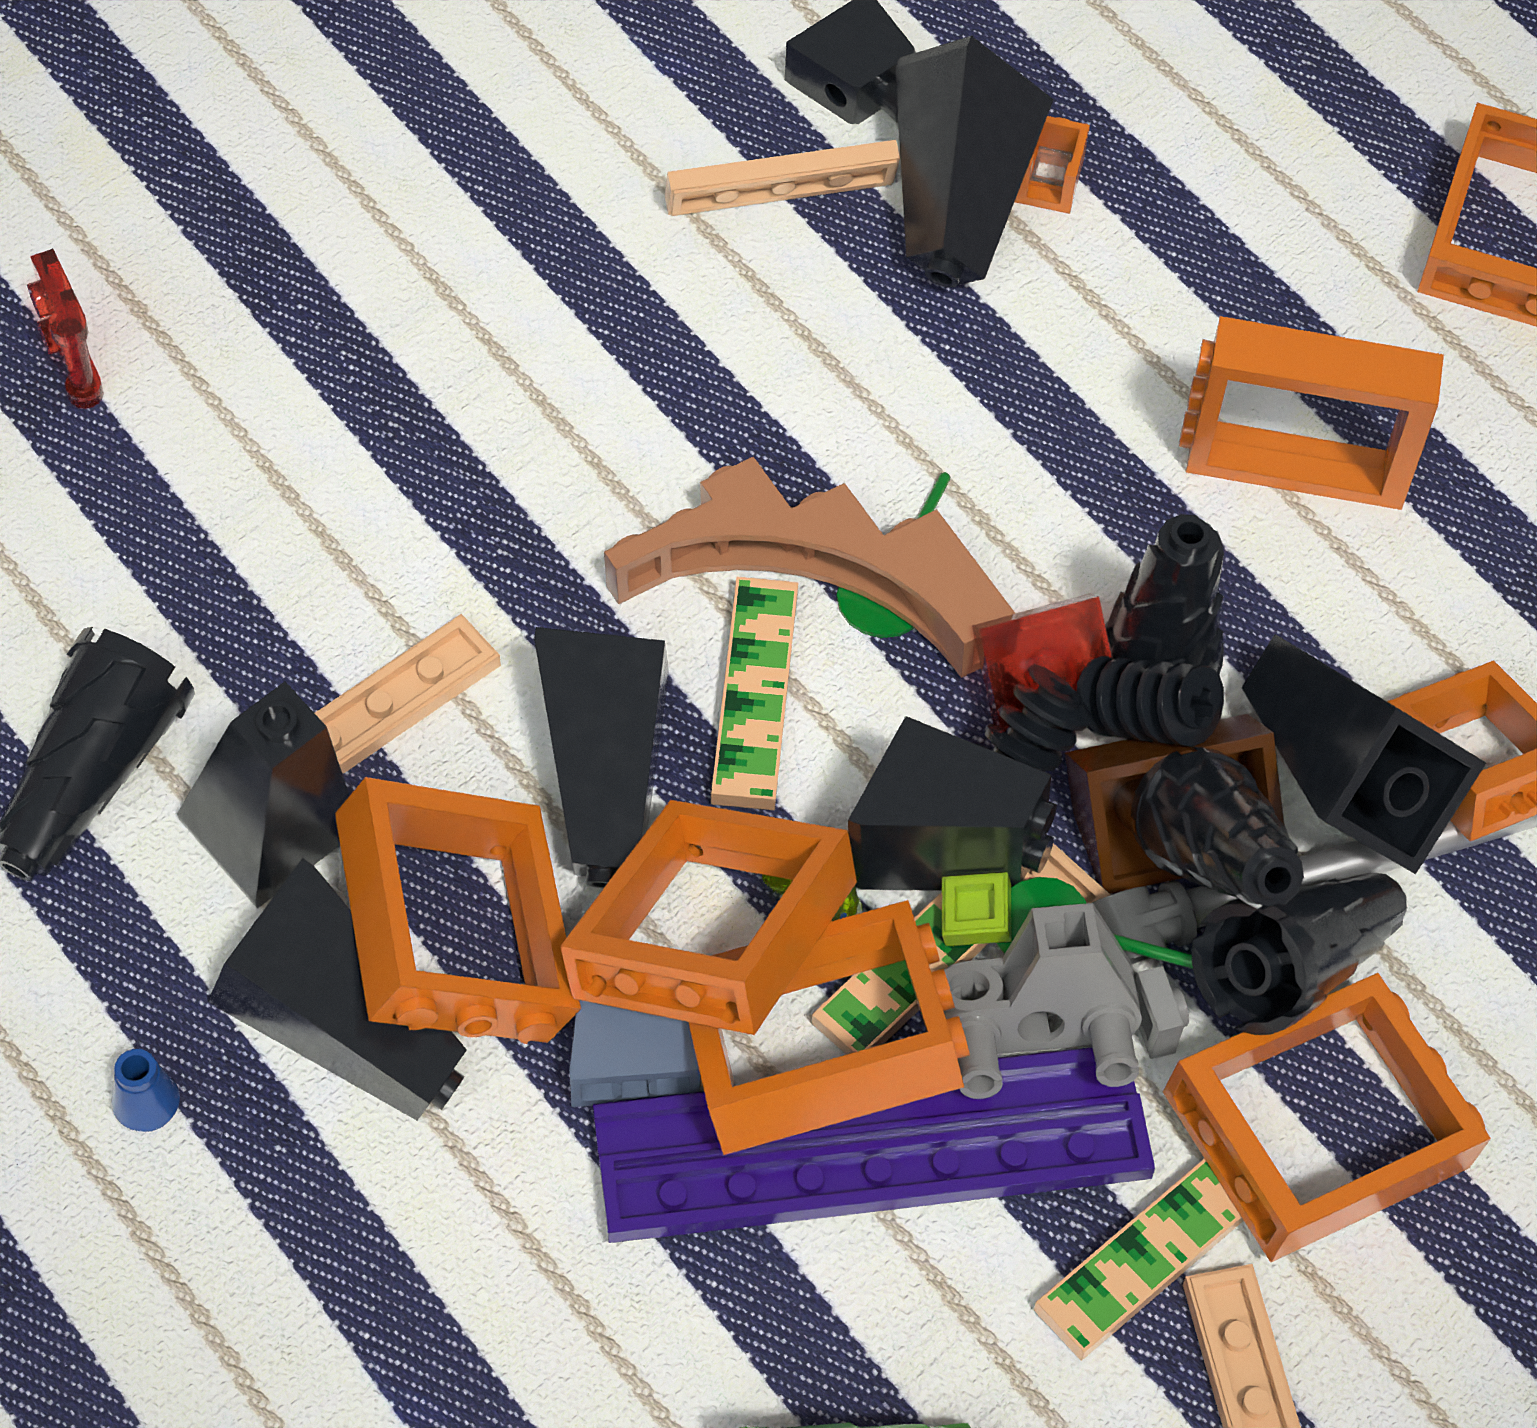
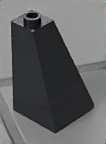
(963, 154)
(605, 737)
(1359, 755)
(268, 795)
(304, 988)

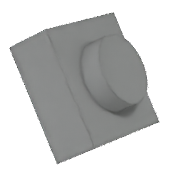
(1162, 1012)

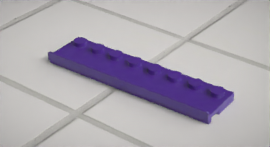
(1036, 1135)

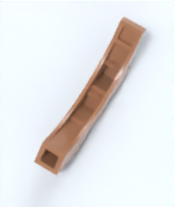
(747, 525)

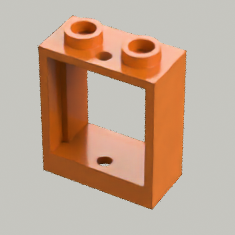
(1492, 694)

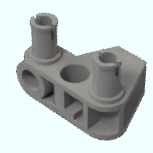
(1057, 965)

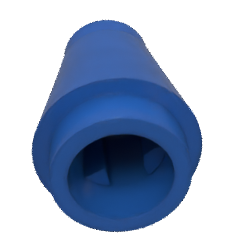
(143, 1092)

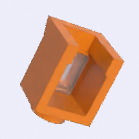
(1055, 165)

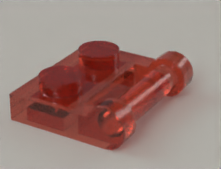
(64, 328)

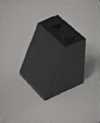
(948, 812)

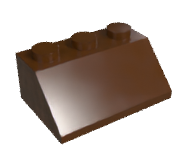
(1105, 784)

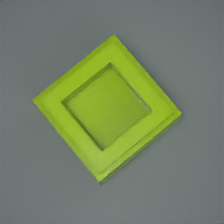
(976, 909)

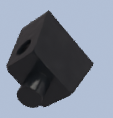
(849, 61)

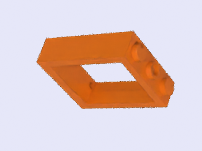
(1471, 275)
(1319, 367)
(463, 824)
(696, 986)
(856, 1081)
(1246, 1168)

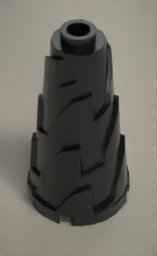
(1173, 599)
(97, 731)
(1215, 828)
(1284, 958)

